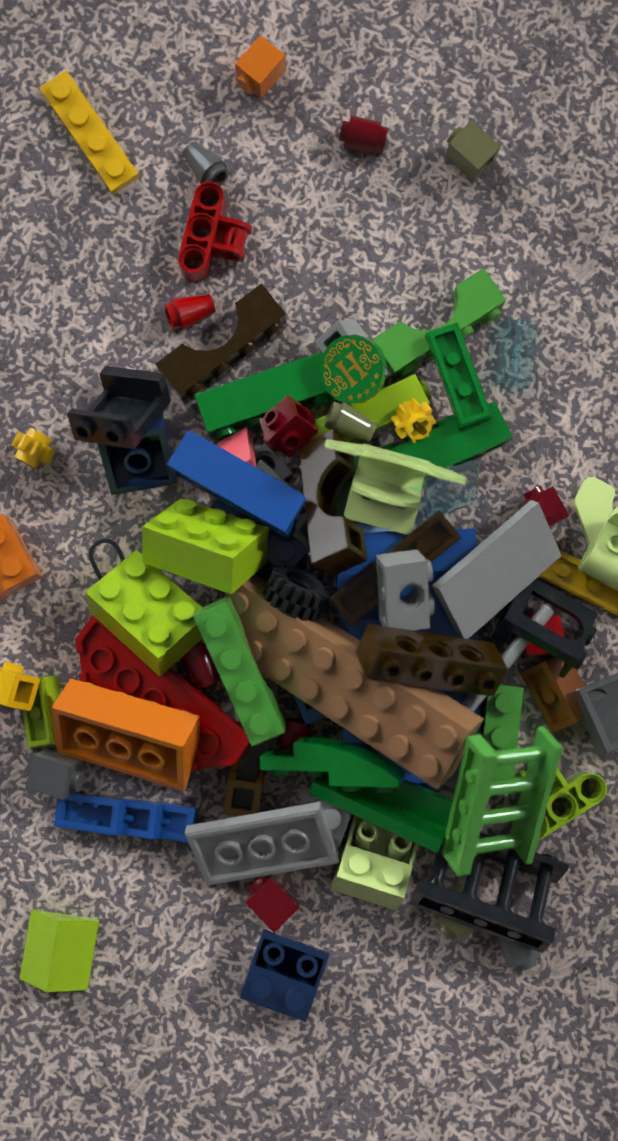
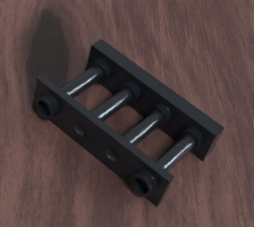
(497, 918)

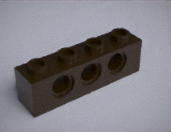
(430, 660)

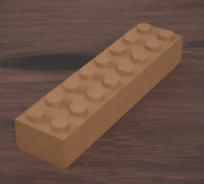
(320, 666)

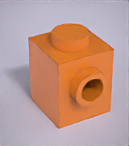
(260, 67)

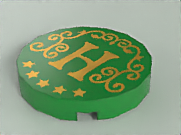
(353, 369)

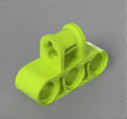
(576, 801)

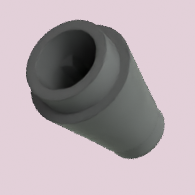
(205, 164)

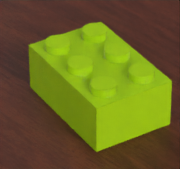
(205, 545)
(146, 612)

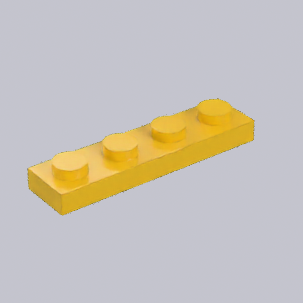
(89, 132)

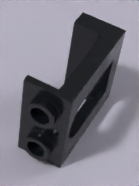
(564, 649)

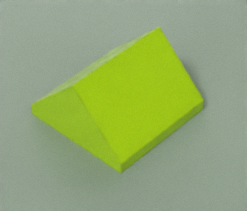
(59, 951)

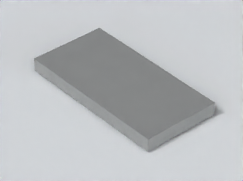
(497, 570)
(262, 843)

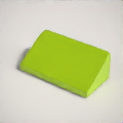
(39, 720)

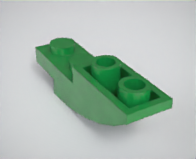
(346, 763)

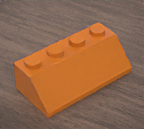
(126, 733)

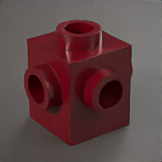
(288, 426)

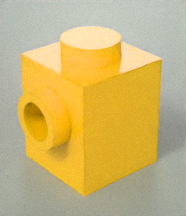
(16, 687)

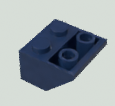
(284, 975)

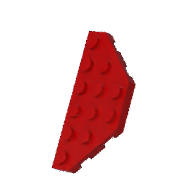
(115, 667)

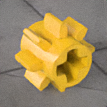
(413, 420)
(33, 448)

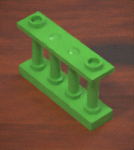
(476, 787)

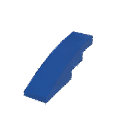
(125, 817)

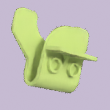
(389, 482)
(600, 528)

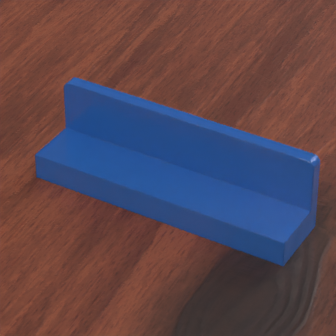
(237, 483)

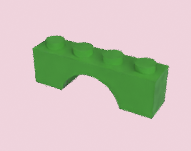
(475, 302)
(239, 673)

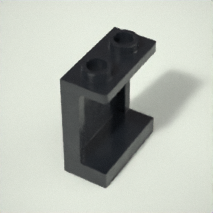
(123, 410)

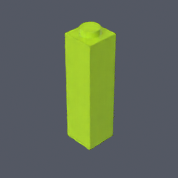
(384, 405)

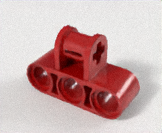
(220, 239)

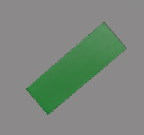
(458, 375)

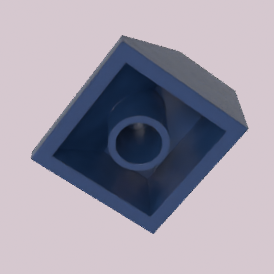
(140, 467)

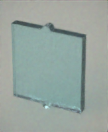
(449, 495)

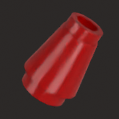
(188, 310)

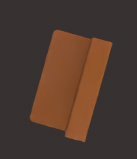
(555, 694)

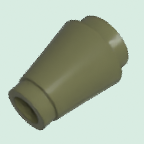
(349, 422)

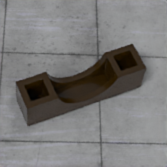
(191, 369)
(333, 540)
(246, 778)

